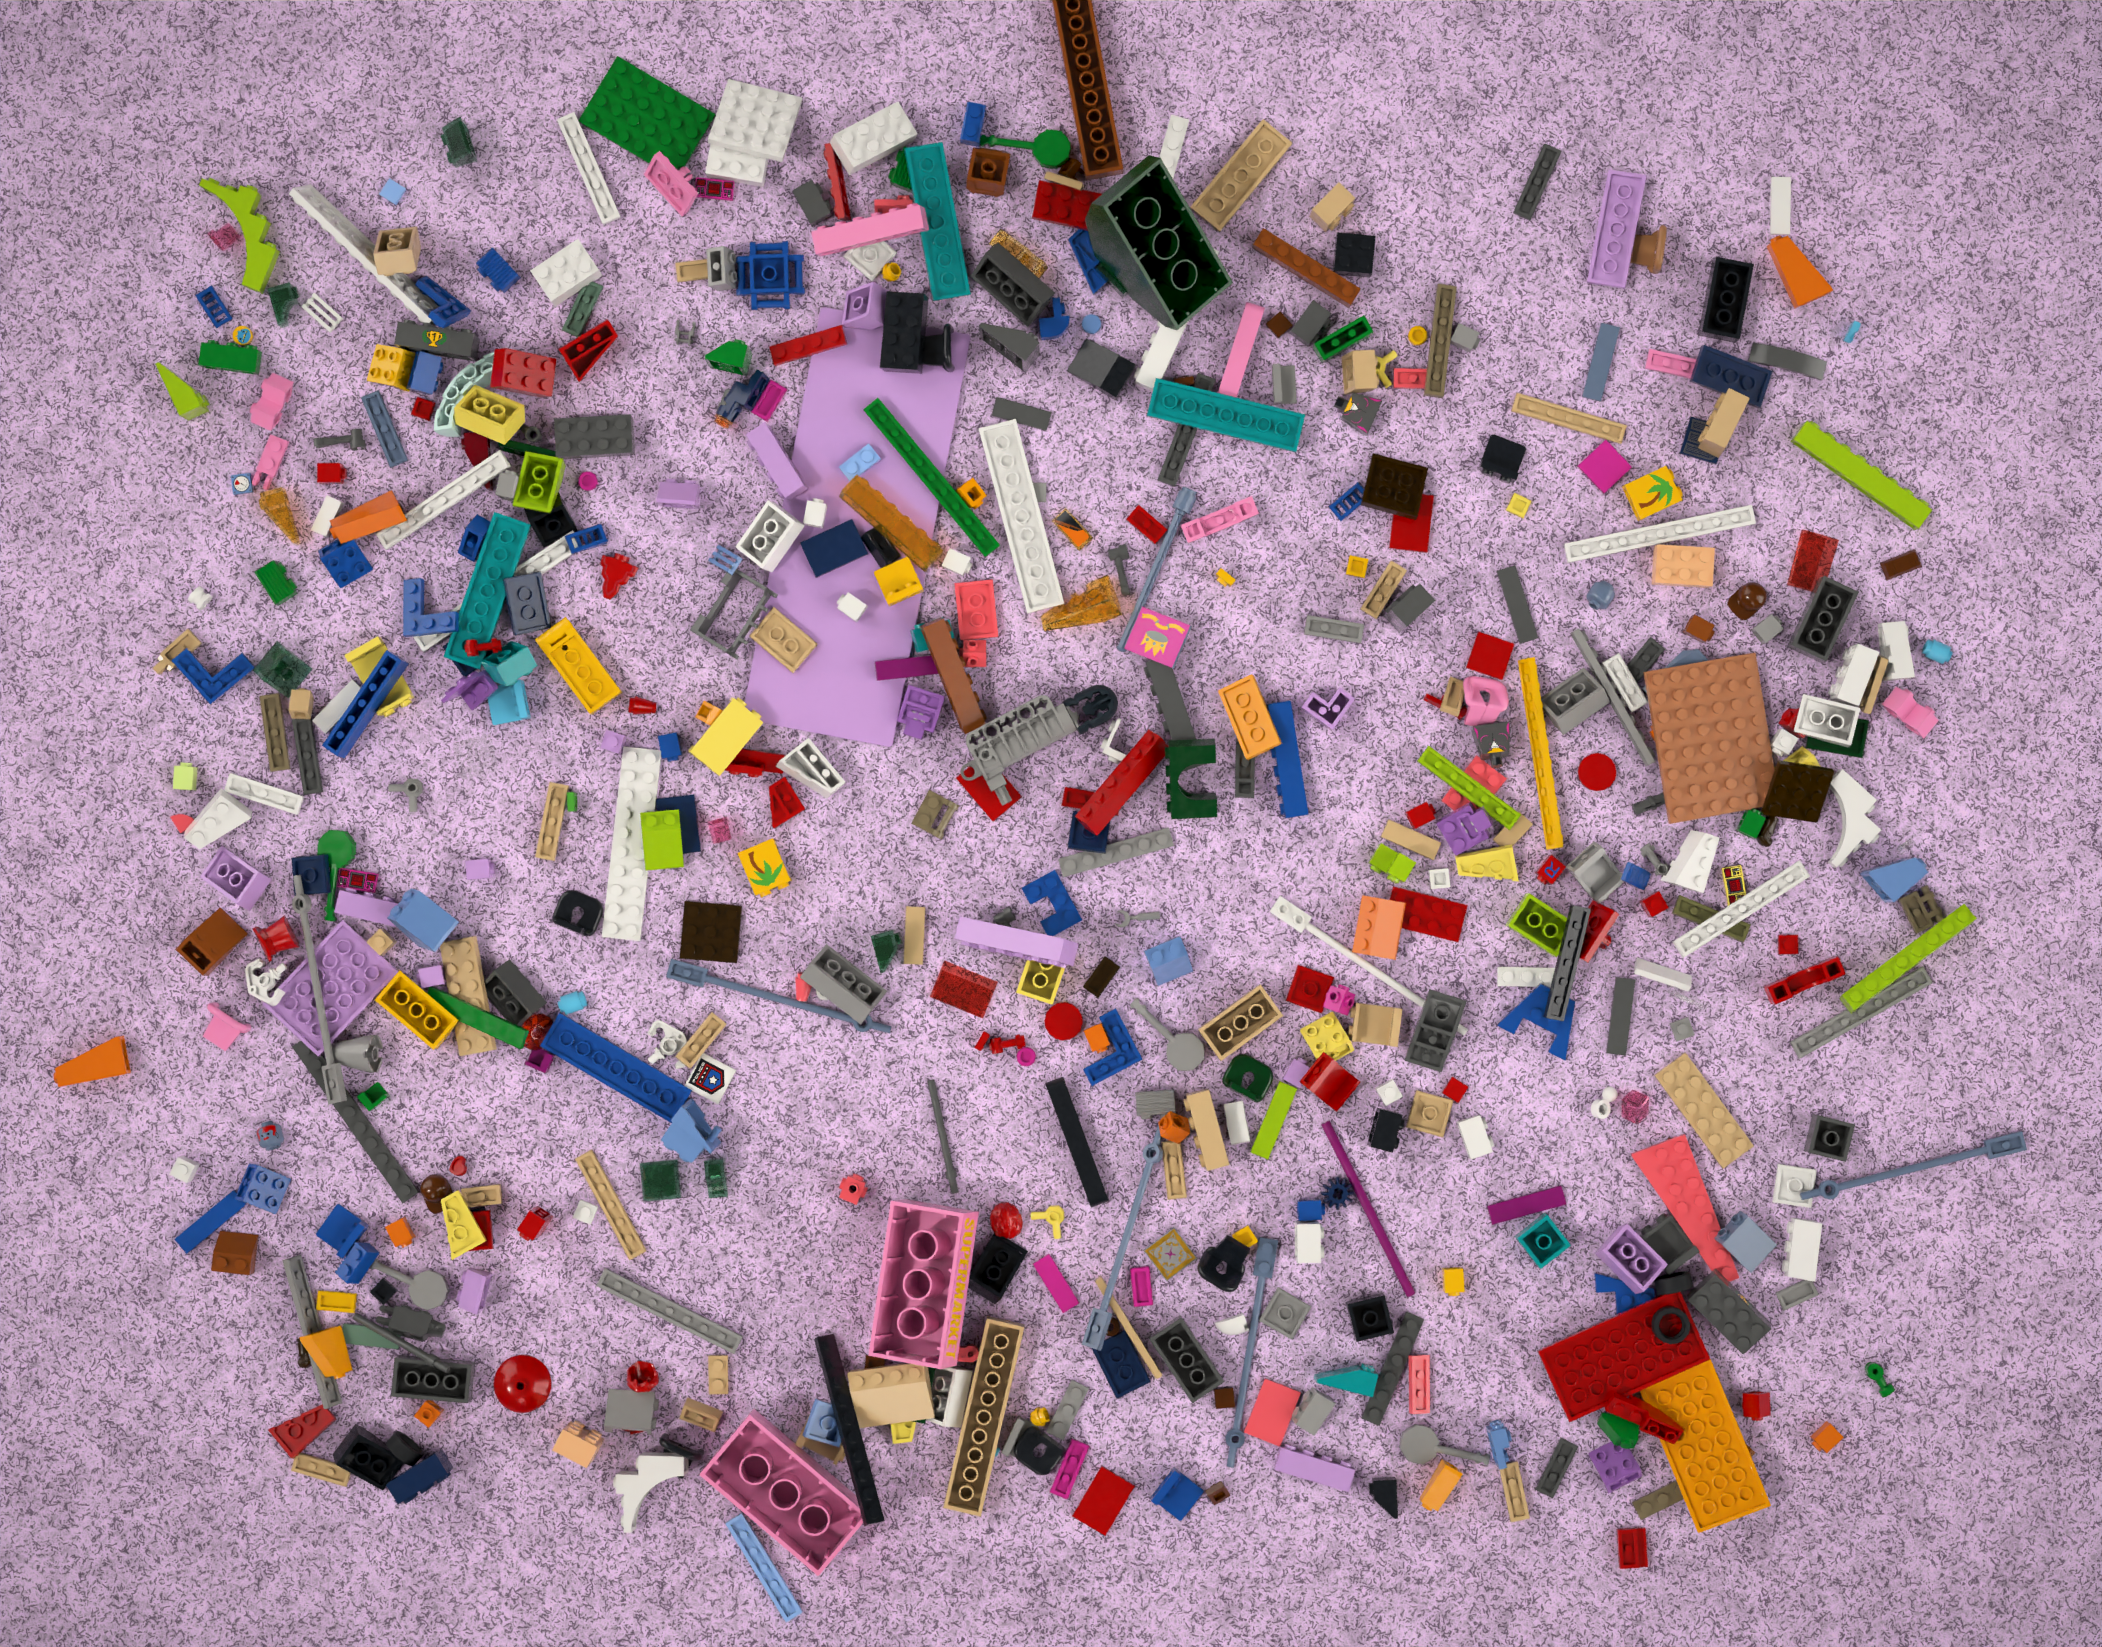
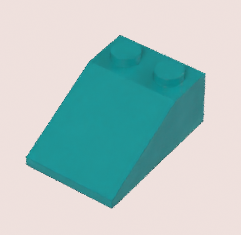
(1354, 1379)

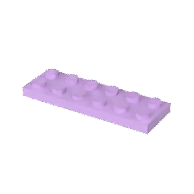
(1616, 229)

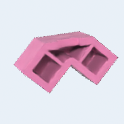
(274, 395)
(1916, 717)

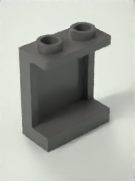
(1669, 1242)

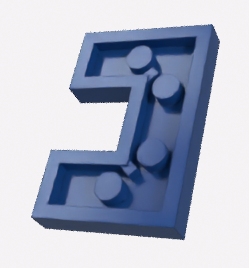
(1066, 912)

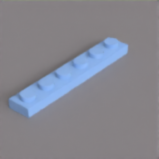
(764, 1567)

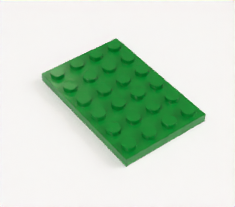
(646, 115)

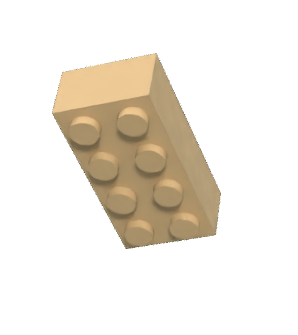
(1240, 1022)
(1207, 1129)

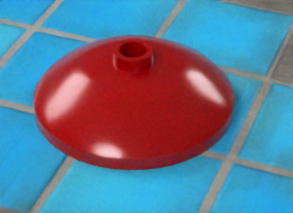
(533, 1376)

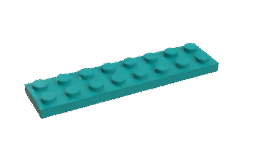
(942, 241)
(1226, 415)
(486, 589)

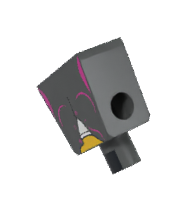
(1358, 411)
(1492, 742)

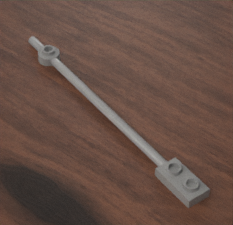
(332, 1071)

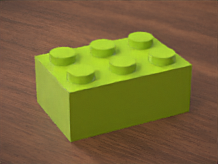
(1538, 924)

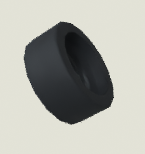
(1673, 1283)
(1670, 1310)
(404, 1448)

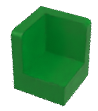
(373, 1096)

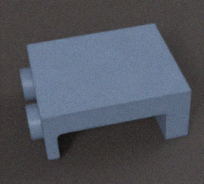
(1745, 1241)

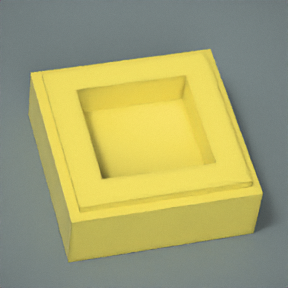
(1518, 505)

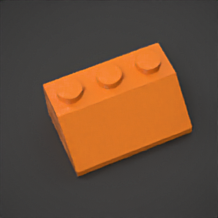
(1378, 927)

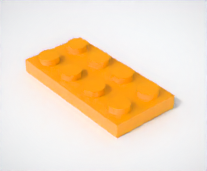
(1249, 717)

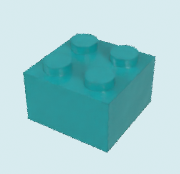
(509, 664)
(1542, 1240)

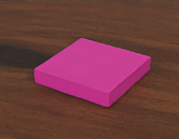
(1604, 466)

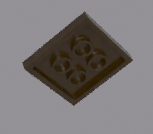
(1394, 486)
(1797, 791)
(710, 932)

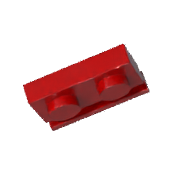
(1632, 1548)

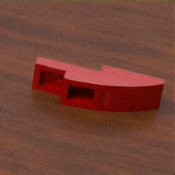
(1646, 1416)

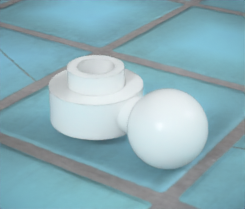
(1609, 1095)

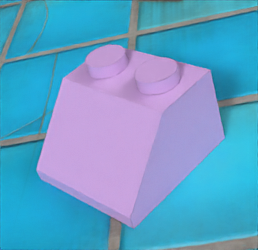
(865, 307)
(679, 494)
(474, 1290)

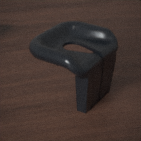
(938, 349)
(591, 917)
(1233, 1254)
(1031, 1439)
(674, 1447)

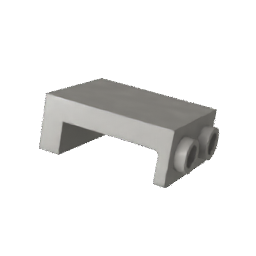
(1595, 872)
(630, 1411)

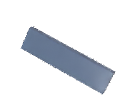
(1600, 362)
(384, 429)

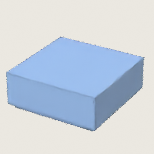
(392, 191)

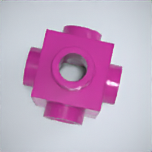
(1339, 999)

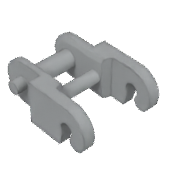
(690, 333)

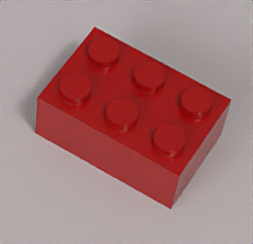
(523, 372)

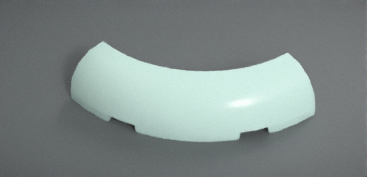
(471, 375)

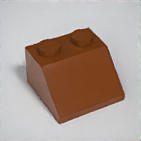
(235, 1253)

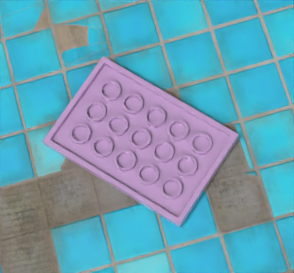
(349, 981)

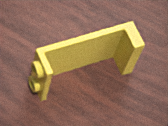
(364, 661)
(726, 736)

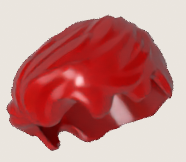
(1006, 1220)
(642, 1376)

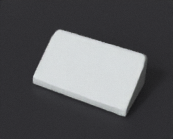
(329, 510)

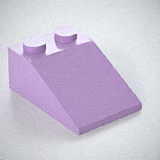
(235, 878)

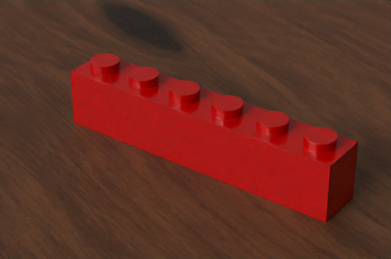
(1122, 783)

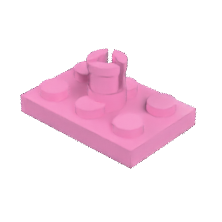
(671, 183)

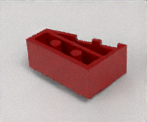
(588, 348)

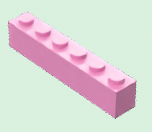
(870, 230)

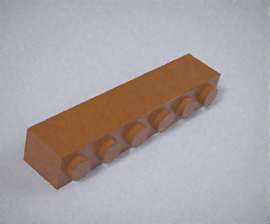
(1306, 268)
(952, 674)

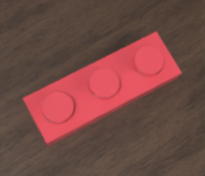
(1419, 1384)

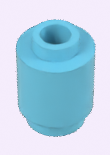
(1937, 651)
(572, 1002)

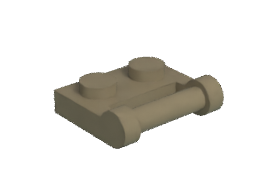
(929, 810)

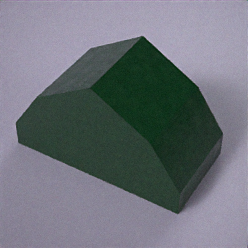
(1155, 245)

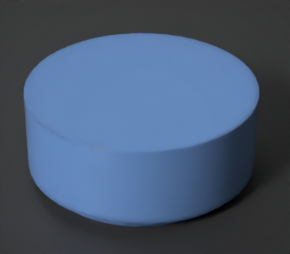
(1091, 324)

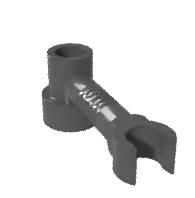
(529, 431)
(355, 440)
(1119, 554)
(1005, 917)

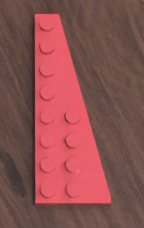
(1679, 1184)

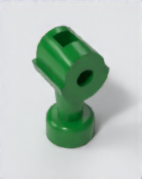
(1876, 1373)

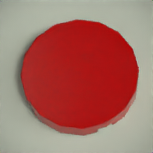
(1597, 772)
(1063, 1021)

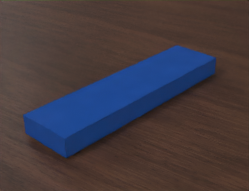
(209, 1222)

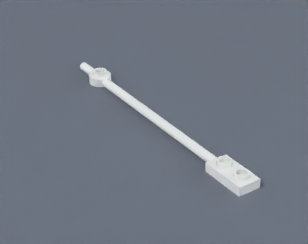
(1300, 920)

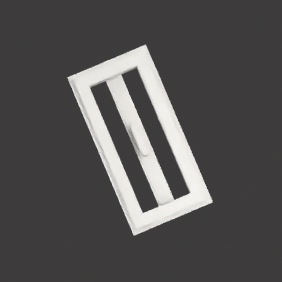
(310, 302)

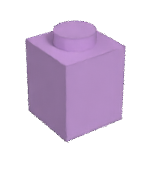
(613, 742)
(479, 869)
(431, 976)
(1296, 1071)

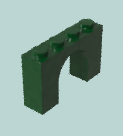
(1181, 755)

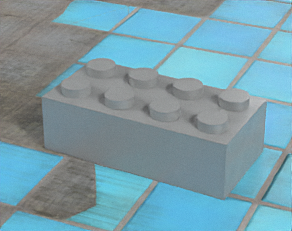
(843, 984)

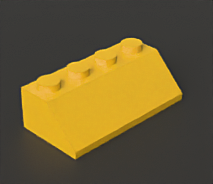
(417, 1010)

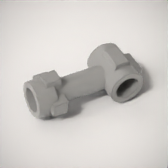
(1660, 869)

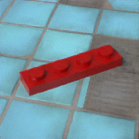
(838, 188)
(808, 345)

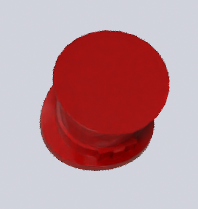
(276, 937)

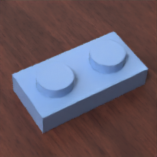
(859, 462)

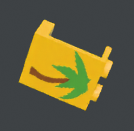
(1652, 493)
(764, 868)

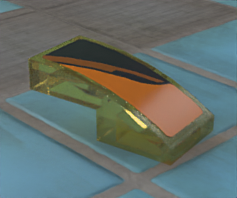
(1072, 529)

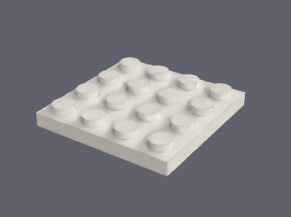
(755, 120)

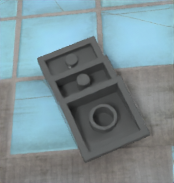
(1435, 1030)

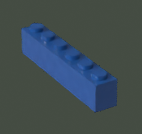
(365, 704)
(1288, 762)

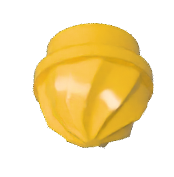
(891, 272)
(1039, 1416)

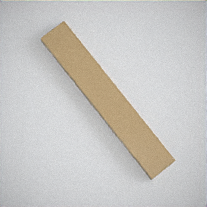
(1568, 418)
(610, 1204)
(1130, 1330)

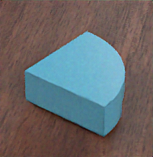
(1854, 327)

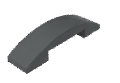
(1787, 360)
(1244, 774)

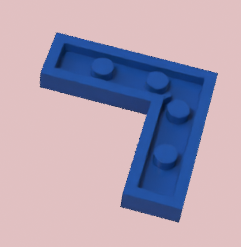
(449, 309)
(415, 621)
(212, 686)
(1125, 1054)

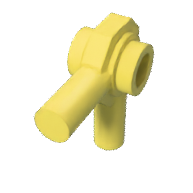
(1380, 368)
(1054, 1216)

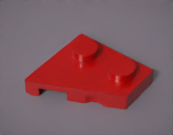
(783, 802)

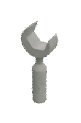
(1140, 917)

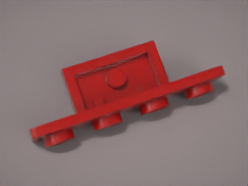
(754, 763)

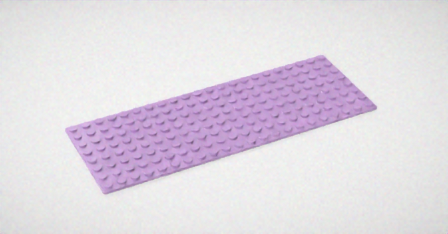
(837, 683)

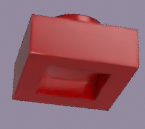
(1787, 944)

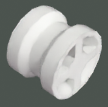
(199, 598)

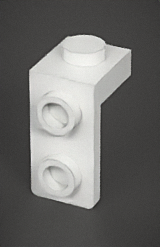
(1114, 756)

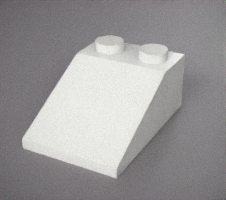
(1827, 720)

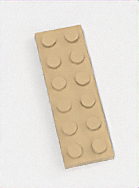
(1241, 175)
(467, 983)
(1703, 1110)

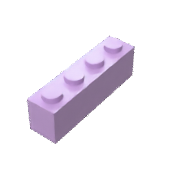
(777, 461)
(364, 906)
(1314, 1468)

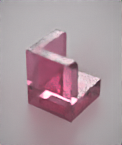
(224, 237)
(720, 830)
(1635, 1106)

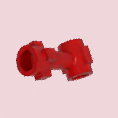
(472, 647)
(997, 1045)

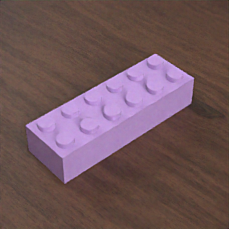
(1016, 942)

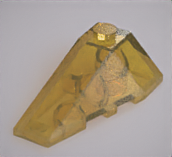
(1091, 607)

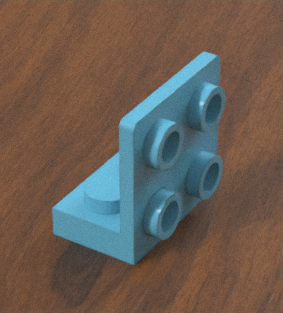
(509, 704)

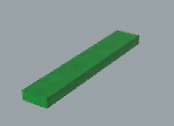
(481, 1019)

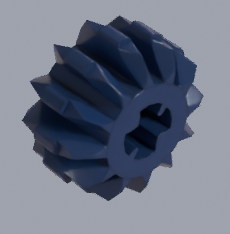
(1330, 1191)

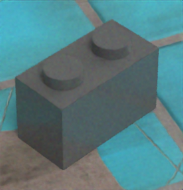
(812, 203)
(1310, 324)

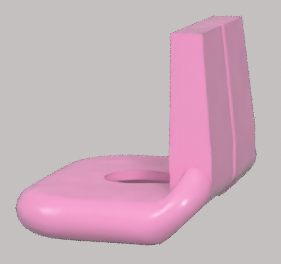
(1479, 711)
(223, 1028)

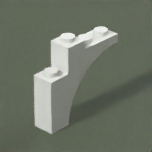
(1856, 827)
(635, 1485)

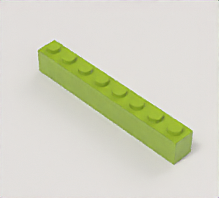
(1861, 475)
(1907, 958)

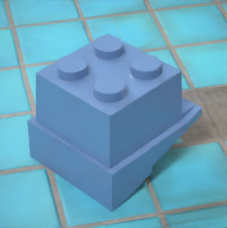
(690, 1133)

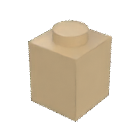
(301, 704)
(381, 941)

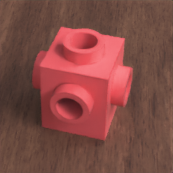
(974, 653)
(849, 1195)

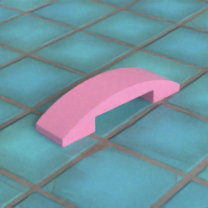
(1220, 519)

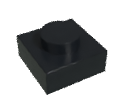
(383, 1291)

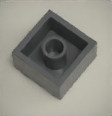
(1829, 1137)

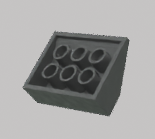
(1013, 344)

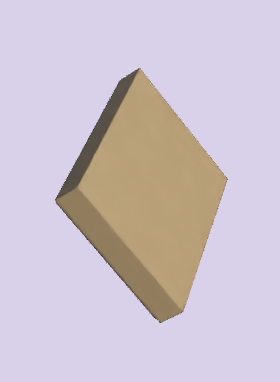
(783, 640)

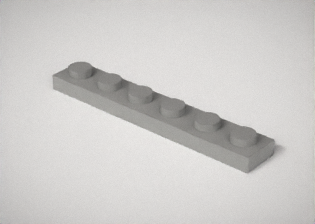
(1116, 852)

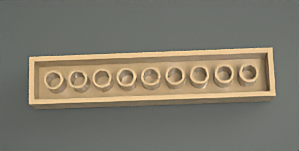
(984, 1416)

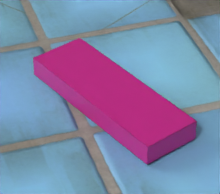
(1056, 1283)
(1069, 1468)

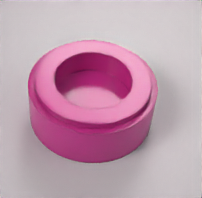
(587, 481)
(1026, 1056)

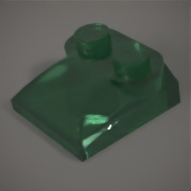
(660, 1180)

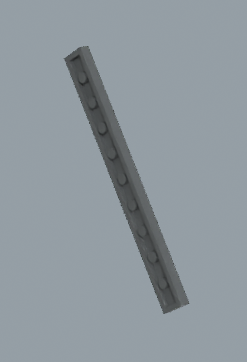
(362, 1129)

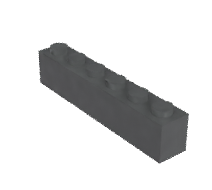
(1170, 703)

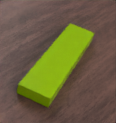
(1273, 1120)

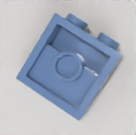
(822, 1424)
(1499, 1439)

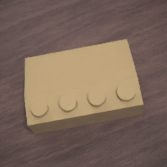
(891, 1394)

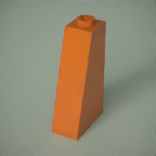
(1797, 272)
(368, 518)
(98, 1063)

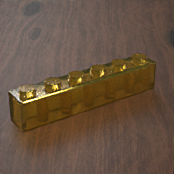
(891, 523)

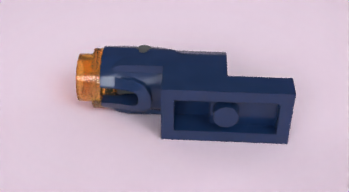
(740, 397)

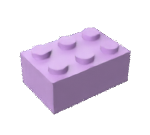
(1631, 1258)

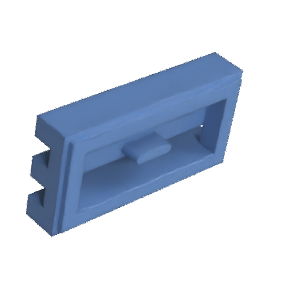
(718, 555)

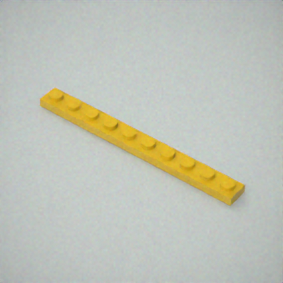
(1540, 753)

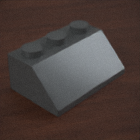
(513, 994)

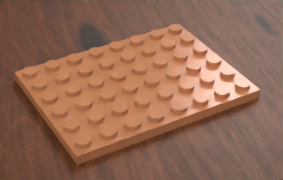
(1710, 737)

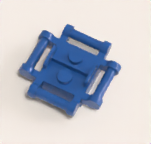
(769, 275)

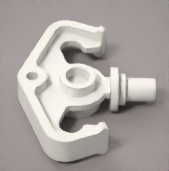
(265, 982)
(670, 1044)

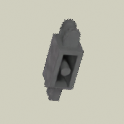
(411, 1323)

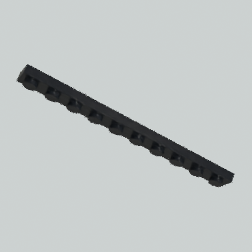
(849, 1430)

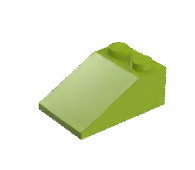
(186, 399)
(539, 482)
(662, 839)

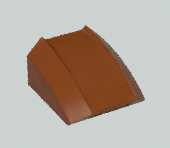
(988, 171)

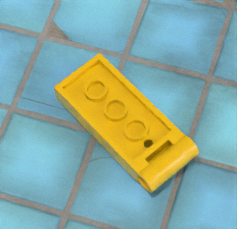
(578, 666)

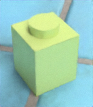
(185, 777)

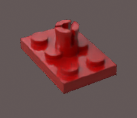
(1598, 926)

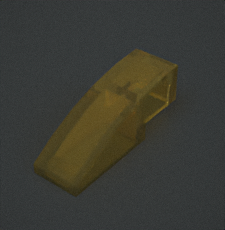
(1020, 252)

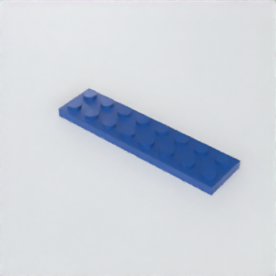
(615, 1067)

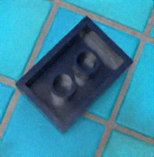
(420, 1477)

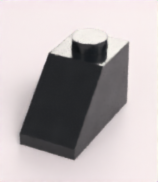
(1385, 1494)

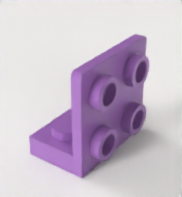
(473, 689)
(1615, 1466)

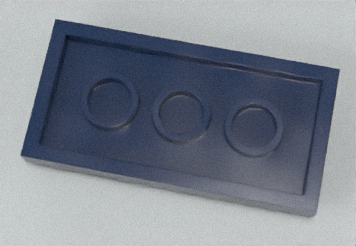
(1723, 371)

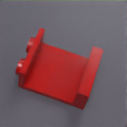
(1329, 1081)

